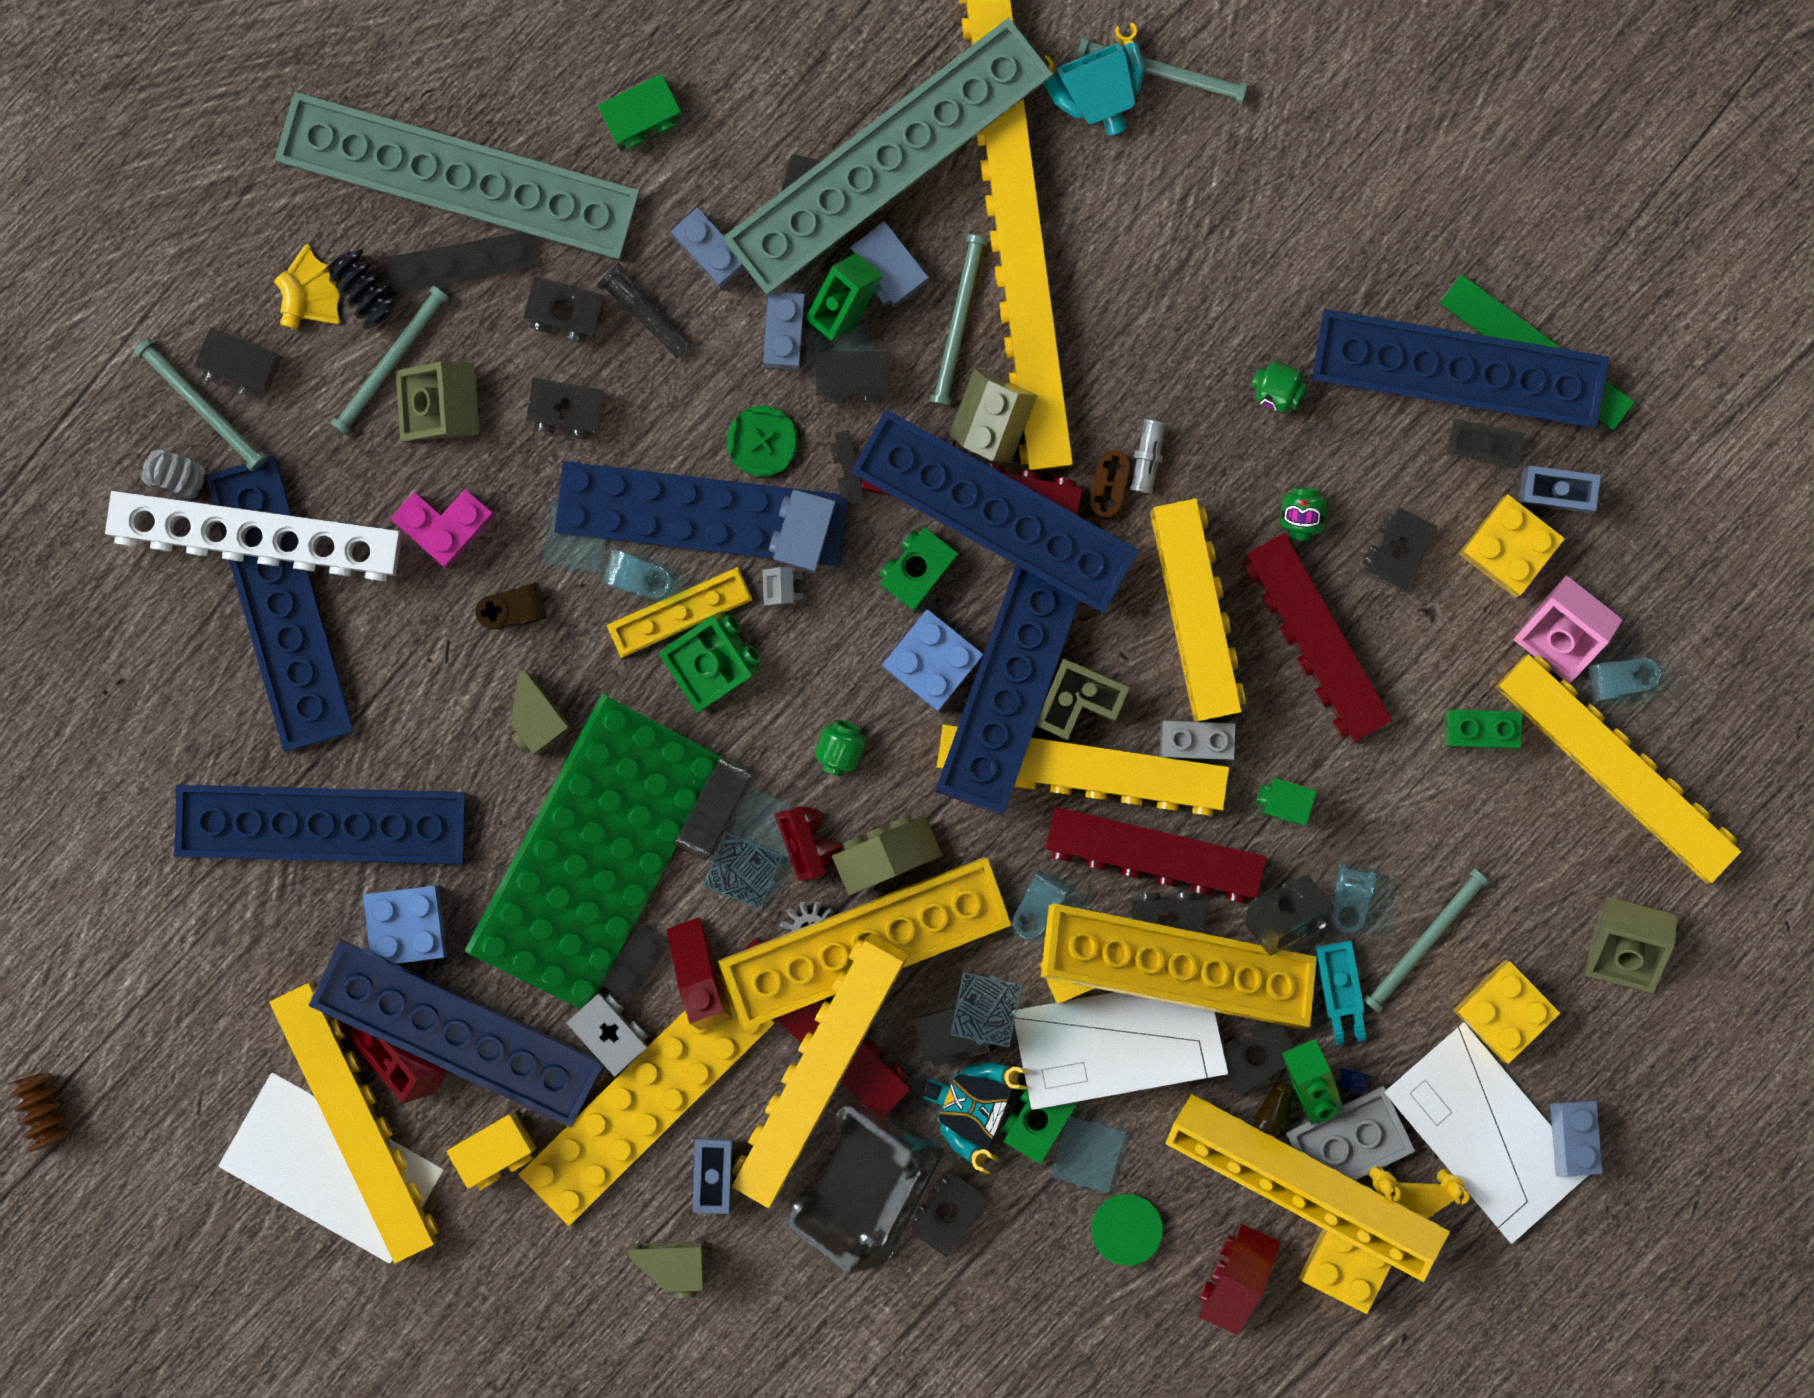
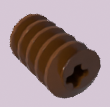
(39, 1111)

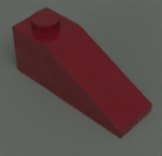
(698, 975)
(402, 1071)

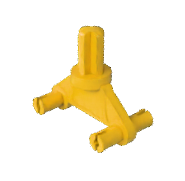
(1420, 1197)

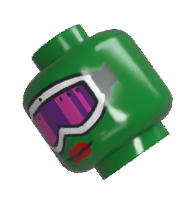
(1279, 387)
(1303, 512)

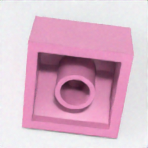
(1568, 629)

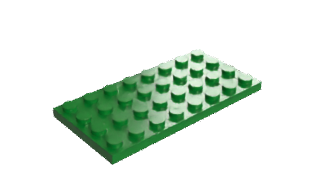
(593, 853)

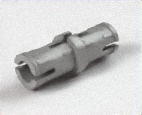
(1148, 456)

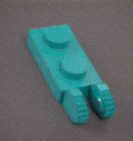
(1341, 987)

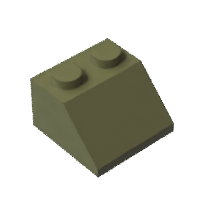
(437, 401)
(992, 416)
(535, 717)
(1631, 945)
(672, 1265)

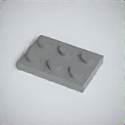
(1357, 1138)

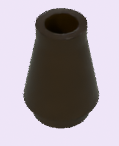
(1274, 1111)

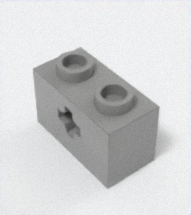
(1197, 740)
(612, 1053)

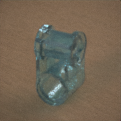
(632, 575)
(1617, 678)
(1352, 895)
(1036, 900)

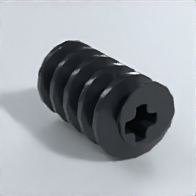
(361, 288)

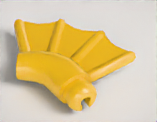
(307, 292)

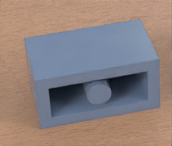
(707, 248)
(887, 254)
(784, 331)
(1559, 489)
(803, 530)
(1576, 1138)
(712, 1175)

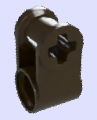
(518, 606)

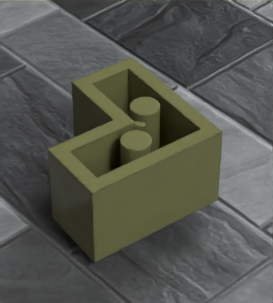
(1077, 689)
(886, 853)

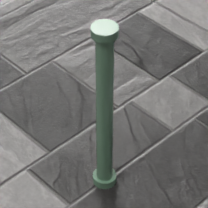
(1178, 74)
(958, 320)
(147, 351)
(390, 360)
(1426, 940)

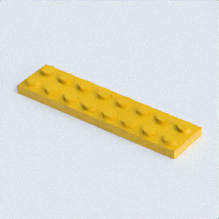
(916, 919)
(1178, 966)
(636, 1111)

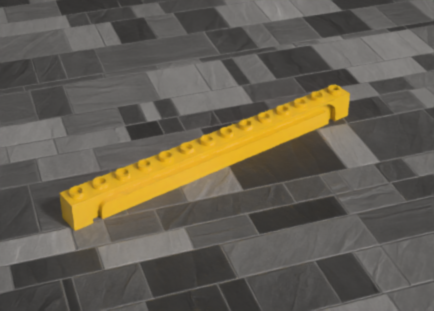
(1022, 265)

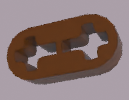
(1100, 481)

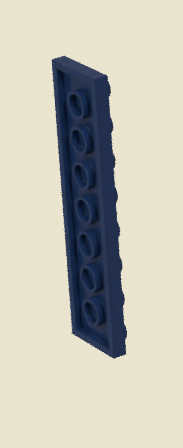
(1460, 368)
(681, 511)
(994, 511)
(283, 617)
(1007, 693)
(320, 824)
(455, 1033)

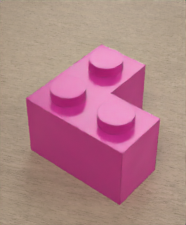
(446, 534)

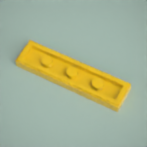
(679, 612)

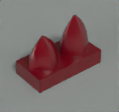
(807, 855)

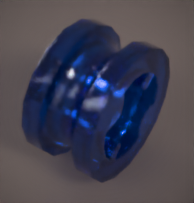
(1354, 1080)

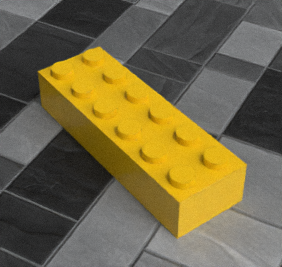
(1196, 610)

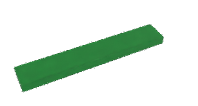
(1495, 320)

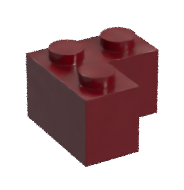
(1238, 1279)

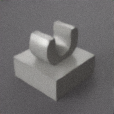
(779, 586)

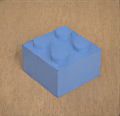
(932, 660)
(406, 924)

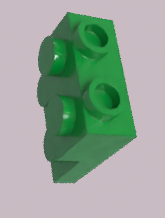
(711, 660)

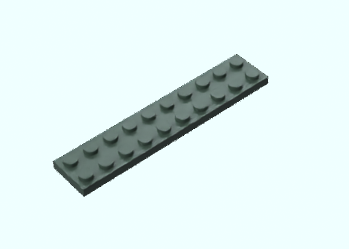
(887, 156)
(457, 176)

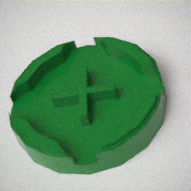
(762, 441)
(1126, 1229)

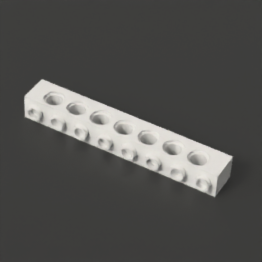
(127, 509)

